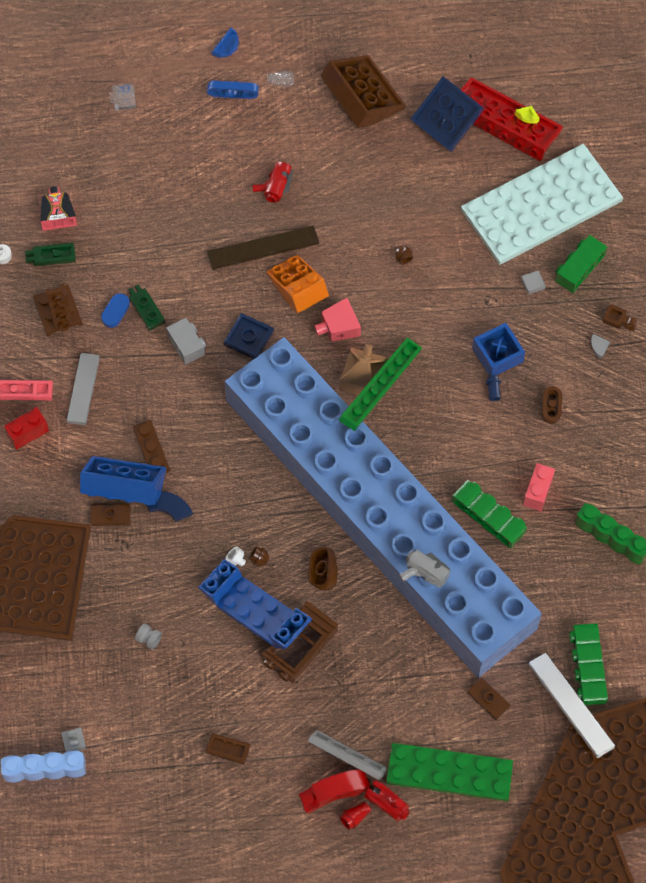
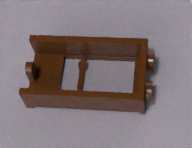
(322, 625)

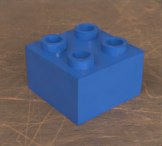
(498, 350)

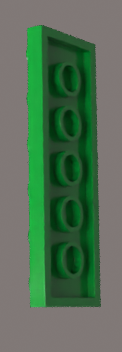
(450, 772)

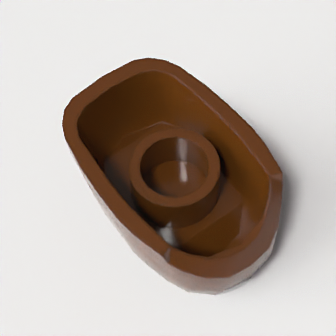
(323, 569)

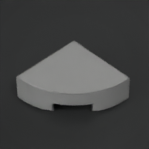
(599, 345)

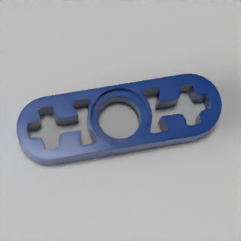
(232, 89)

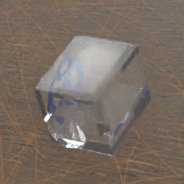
(123, 96)

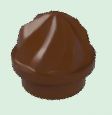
(404, 255)
(259, 556)

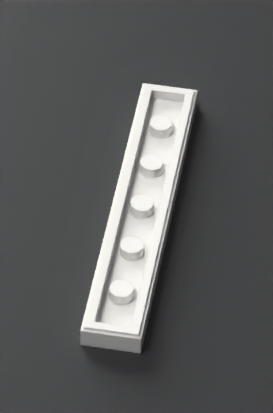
(571, 705)

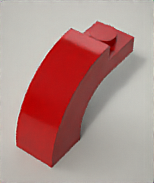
(333, 788)

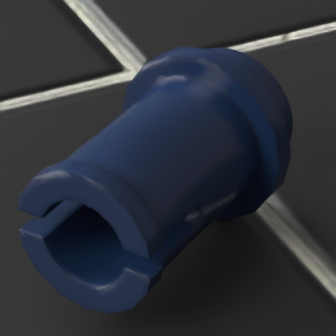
(493, 388)

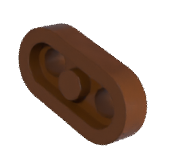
(552, 406)

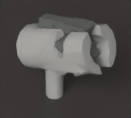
(426, 566)

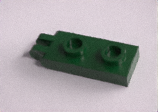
(51, 254)
(146, 308)

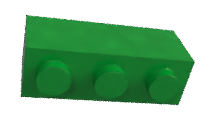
(580, 263)

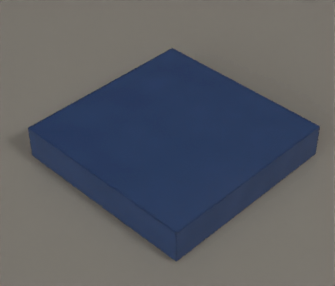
(248, 336)

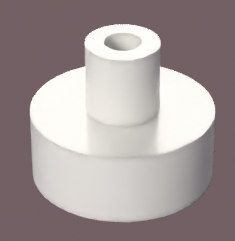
(5, 254)
(235, 556)

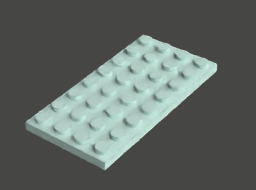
(541, 204)

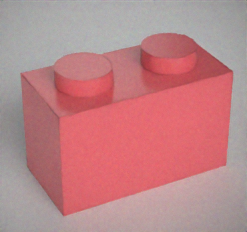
(539, 487)

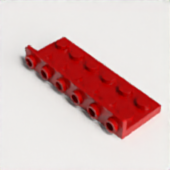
(501, 122)

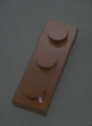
(150, 444)

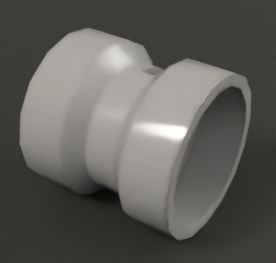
(148, 636)

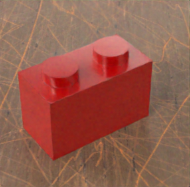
(26, 428)

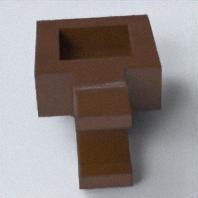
(617, 316)

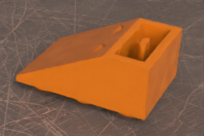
(298, 283)

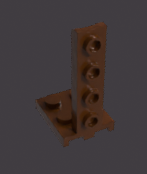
(57, 309)

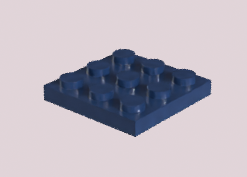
(447, 113)

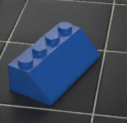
(122, 480)

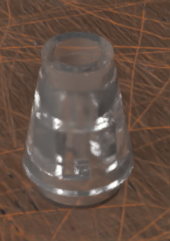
(281, 78)

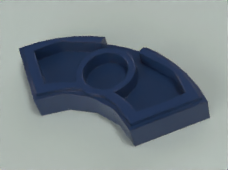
(171, 505)

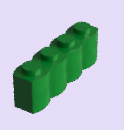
(489, 514)
(608, 531)
(589, 664)

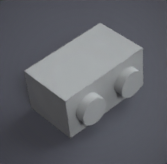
(185, 340)

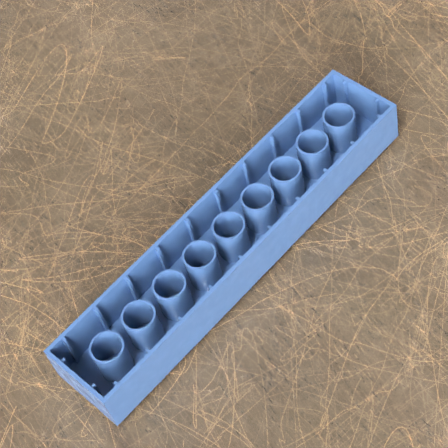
(381, 506)

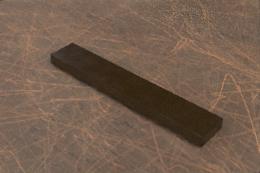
(263, 247)

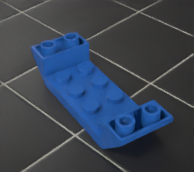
(253, 606)

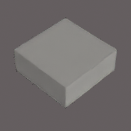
(533, 282)

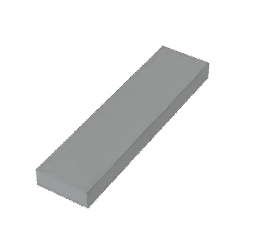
(83, 389)
(347, 754)

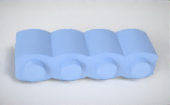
(36, 767)

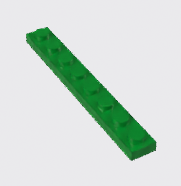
(380, 384)

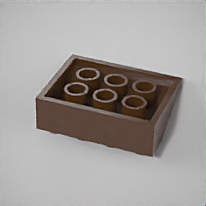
(362, 90)

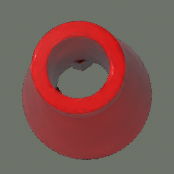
(354, 815)

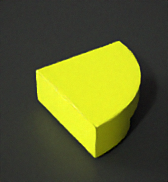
(527, 115)

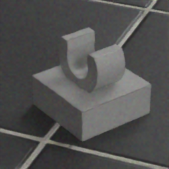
(73, 740)

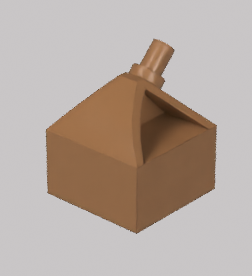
(360, 369)

